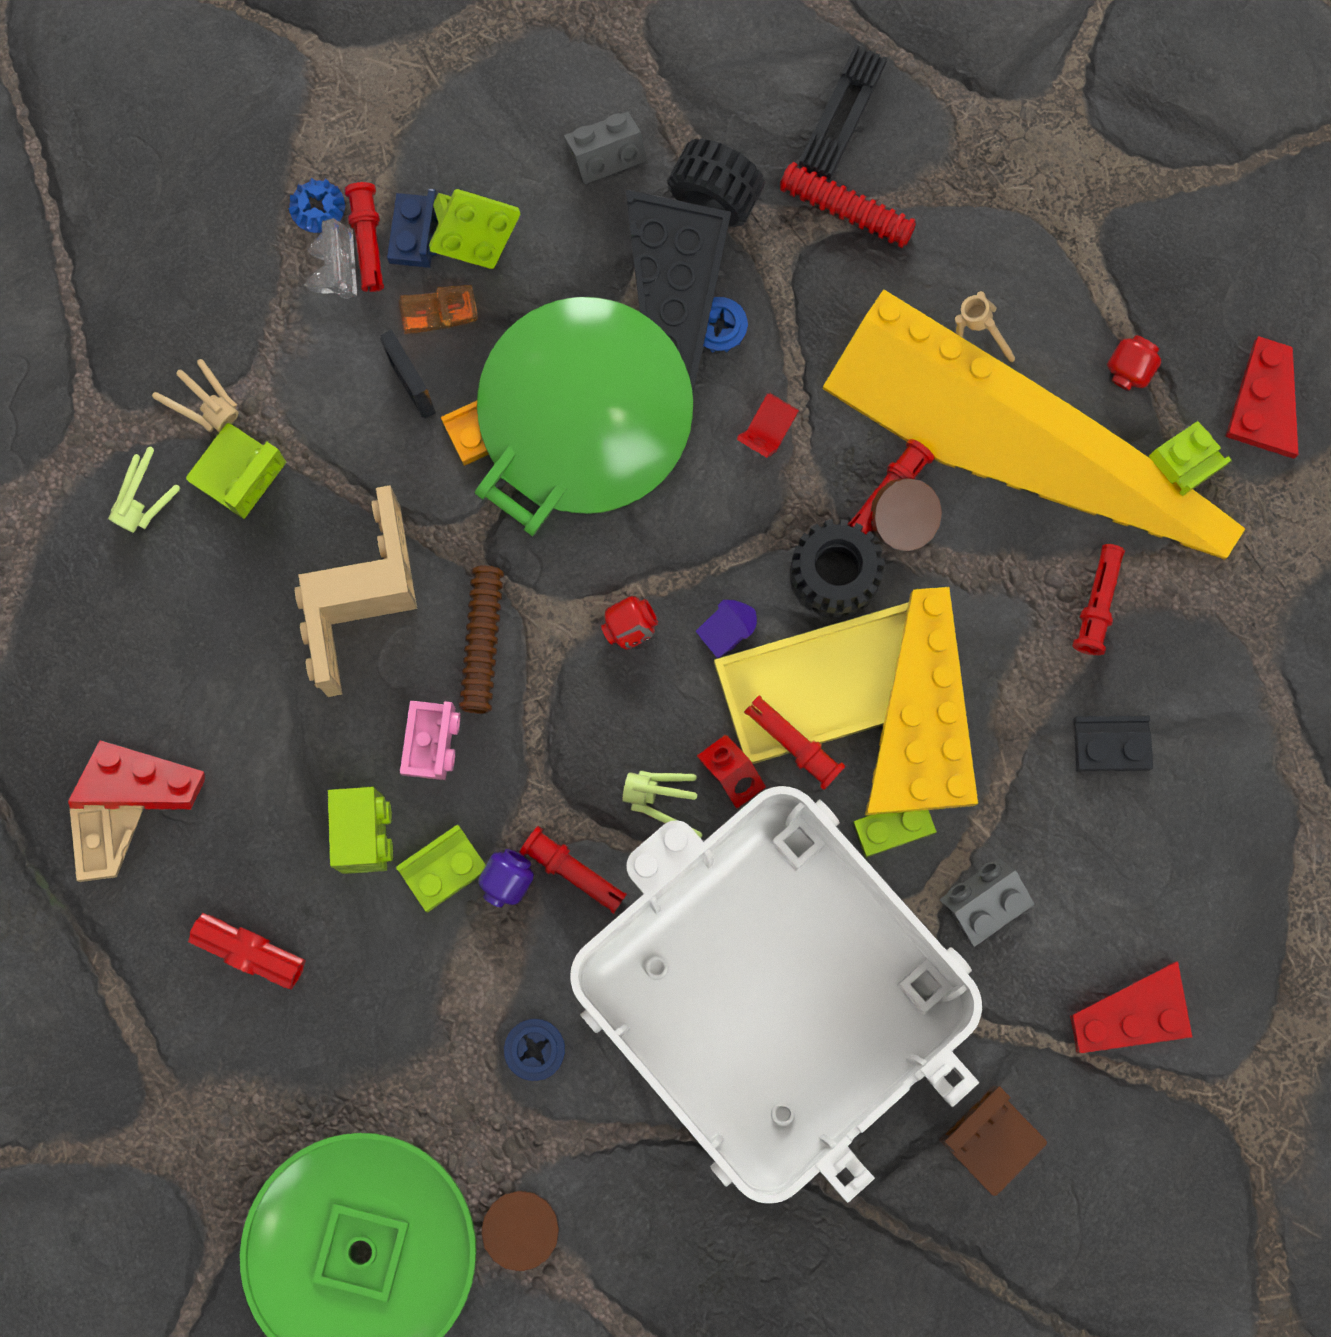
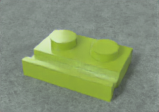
(1189, 458)
(442, 868)

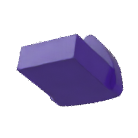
(728, 626)

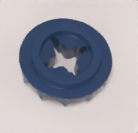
(516, 1046)

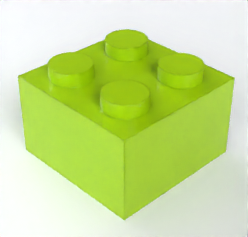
(359, 830)

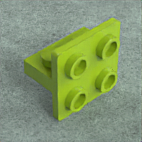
(472, 227)

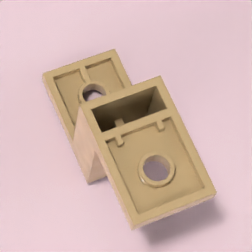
(355, 593)

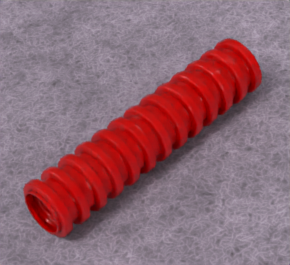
(847, 204)

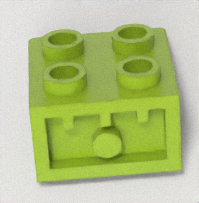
(236, 470)

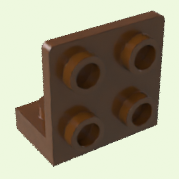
(993, 1140)

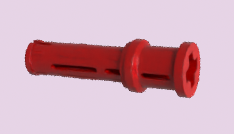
(364, 221)
(907, 466)
(1097, 615)
(807, 753)
(557, 860)

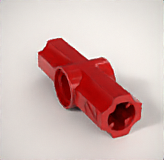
(246, 951)

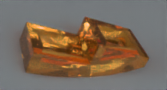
(438, 310)

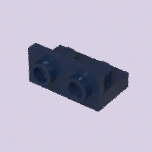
(412, 230)

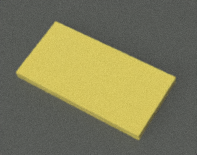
(818, 681)

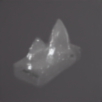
(337, 250)

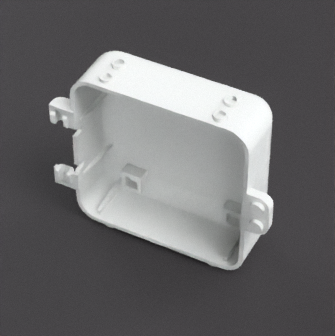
(776, 993)

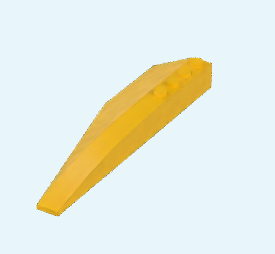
(1008, 428)

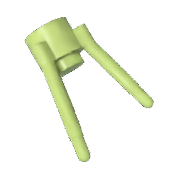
(126, 510)
(642, 789)

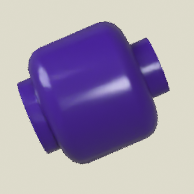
(506, 878)

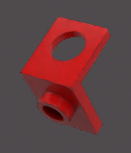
(769, 426)
(729, 766)

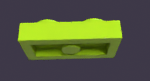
(890, 830)

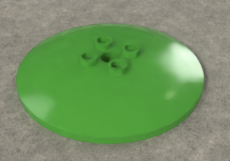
(348, 1191)

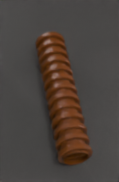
(481, 639)

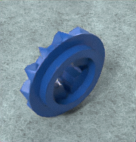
(312, 219)
(733, 317)

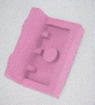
(429, 740)

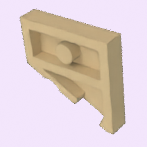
(102, 839)

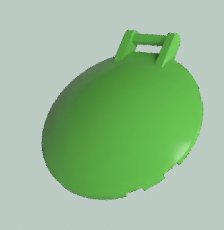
(582, 409)

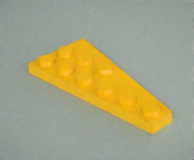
(925, 730)

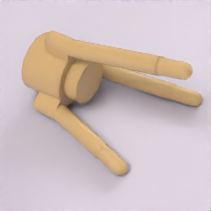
(977, 315)
(215, 410)

